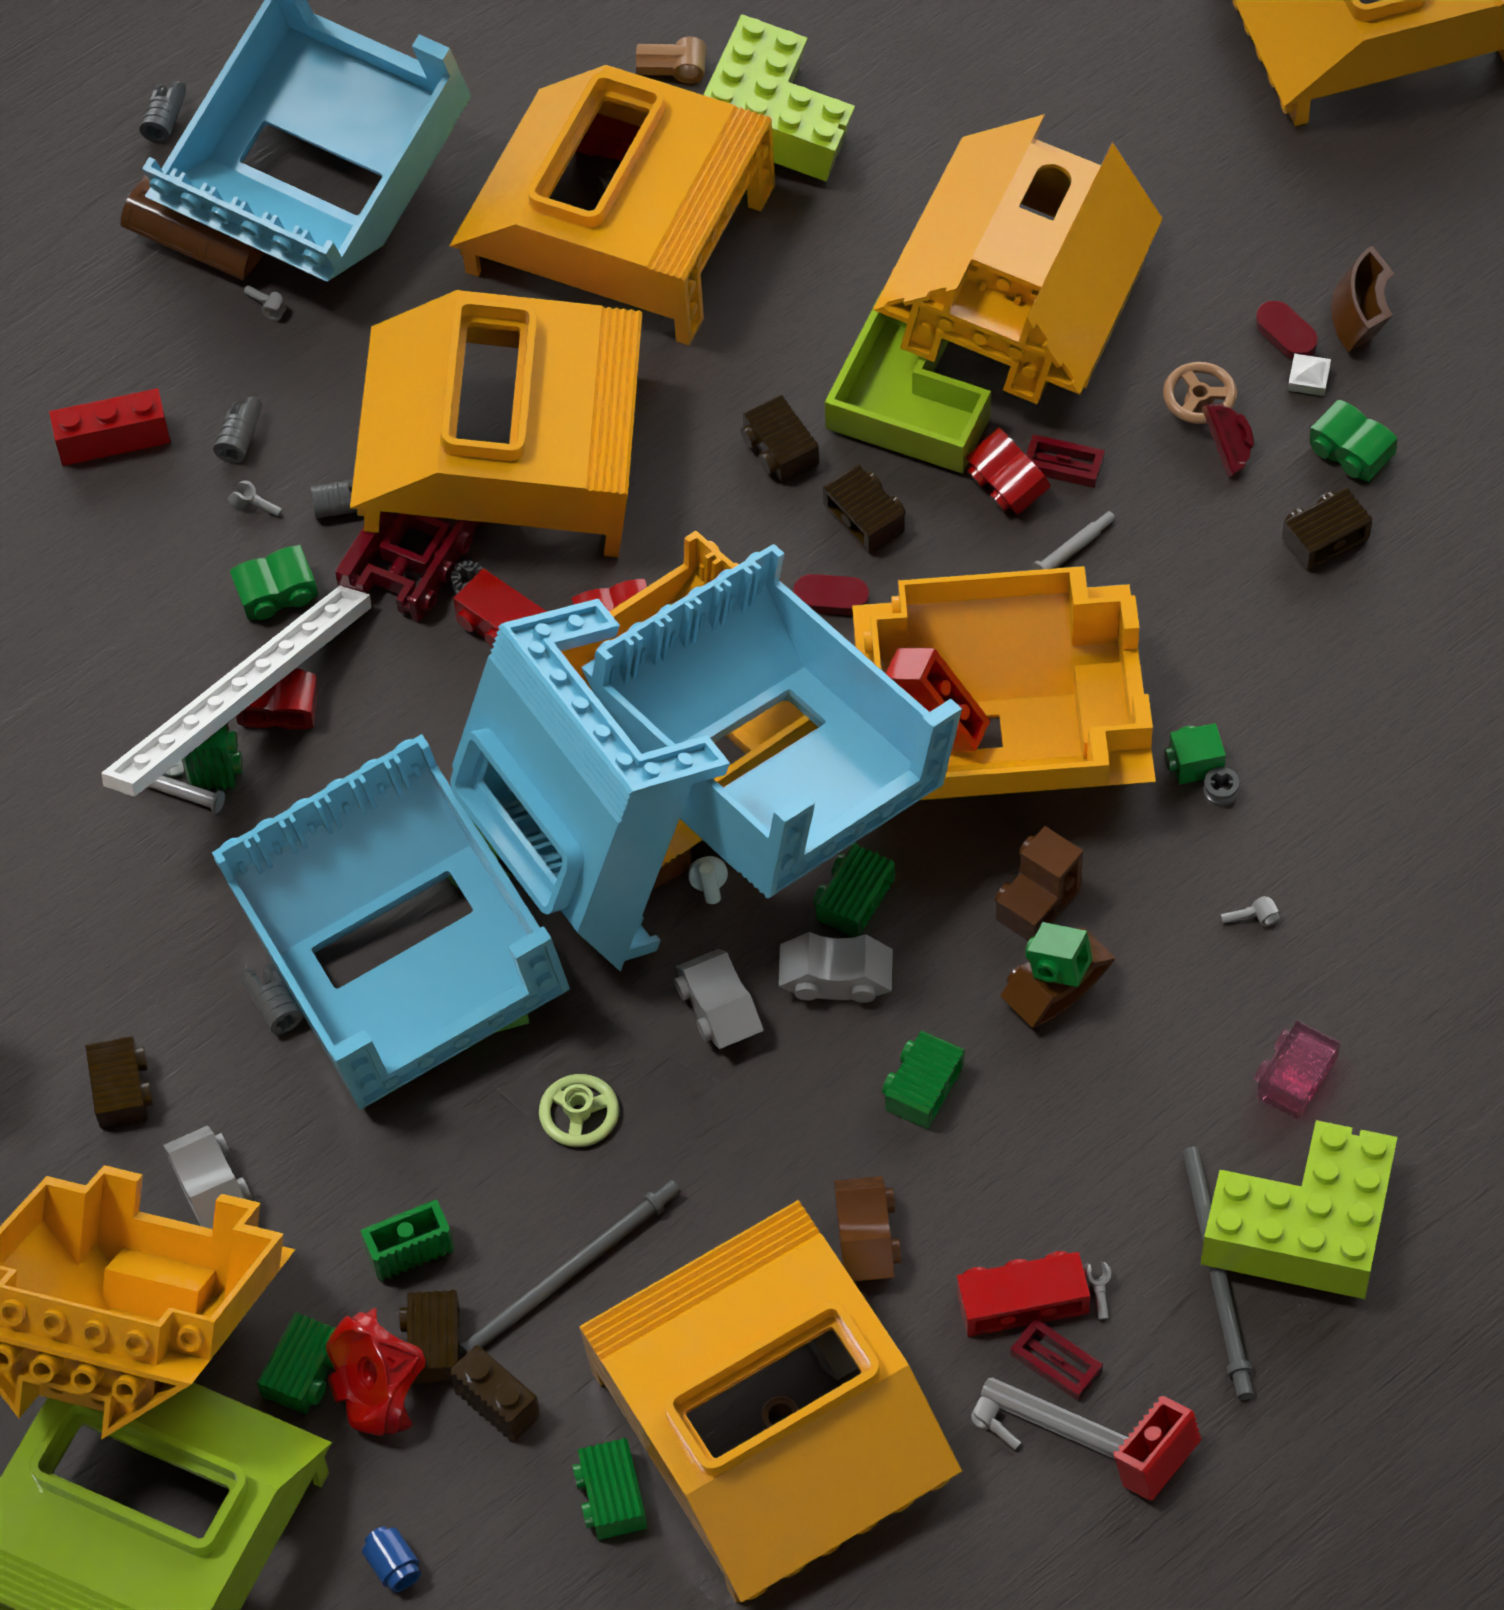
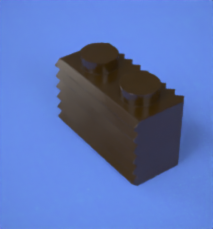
(780, 439)
(865, 508)
(1326, 528)
(117, 1081)
(434, 1327)
(495, 1393)

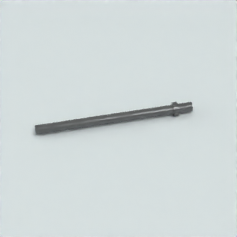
(652, 1204)
(1239, 1367)

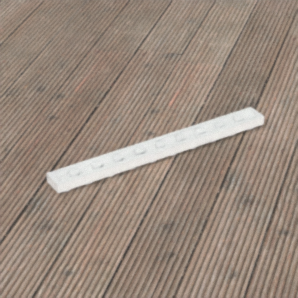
(235, 691)

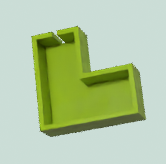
(759, 76)
(900, 401)
(1311, 1232)

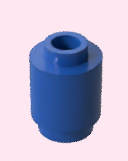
(391, 1559)

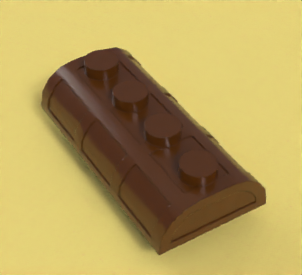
(186, 234)

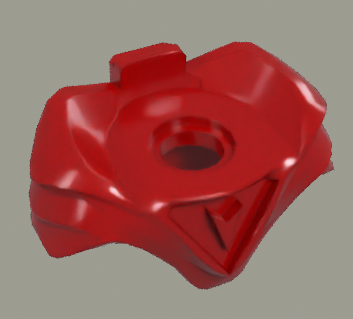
(372, 1373)

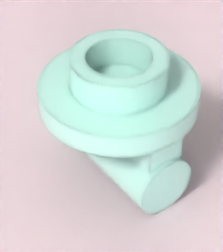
(708, 876)

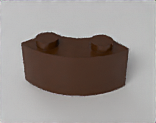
(1360, 301)
(1041, 1000)
(865, 1228)

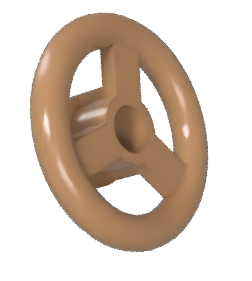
(1198, 393)

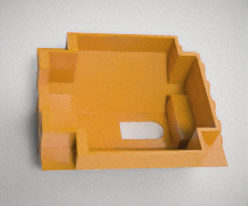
(1014, 280)
(1041, 659)
(118, 1300)

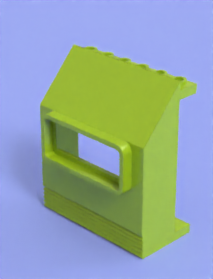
(91, 1553)

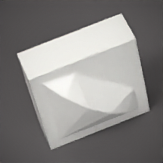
(1309, 374)

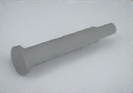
(1075, 544)
(190, 792)

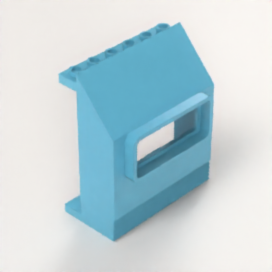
(327, 91)
(736, 654)
(566, 787)
(357, 856)

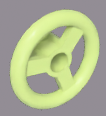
(574, 1091)

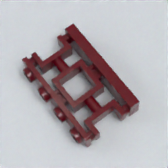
(436, 564)

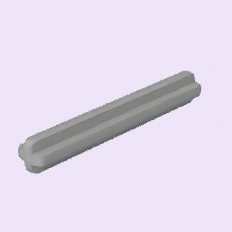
(1053, 1417)

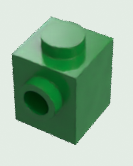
(1194, 752)
(1059, 954)

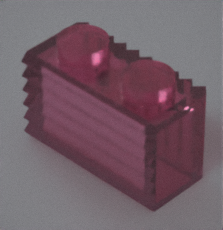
(1297, 1068)

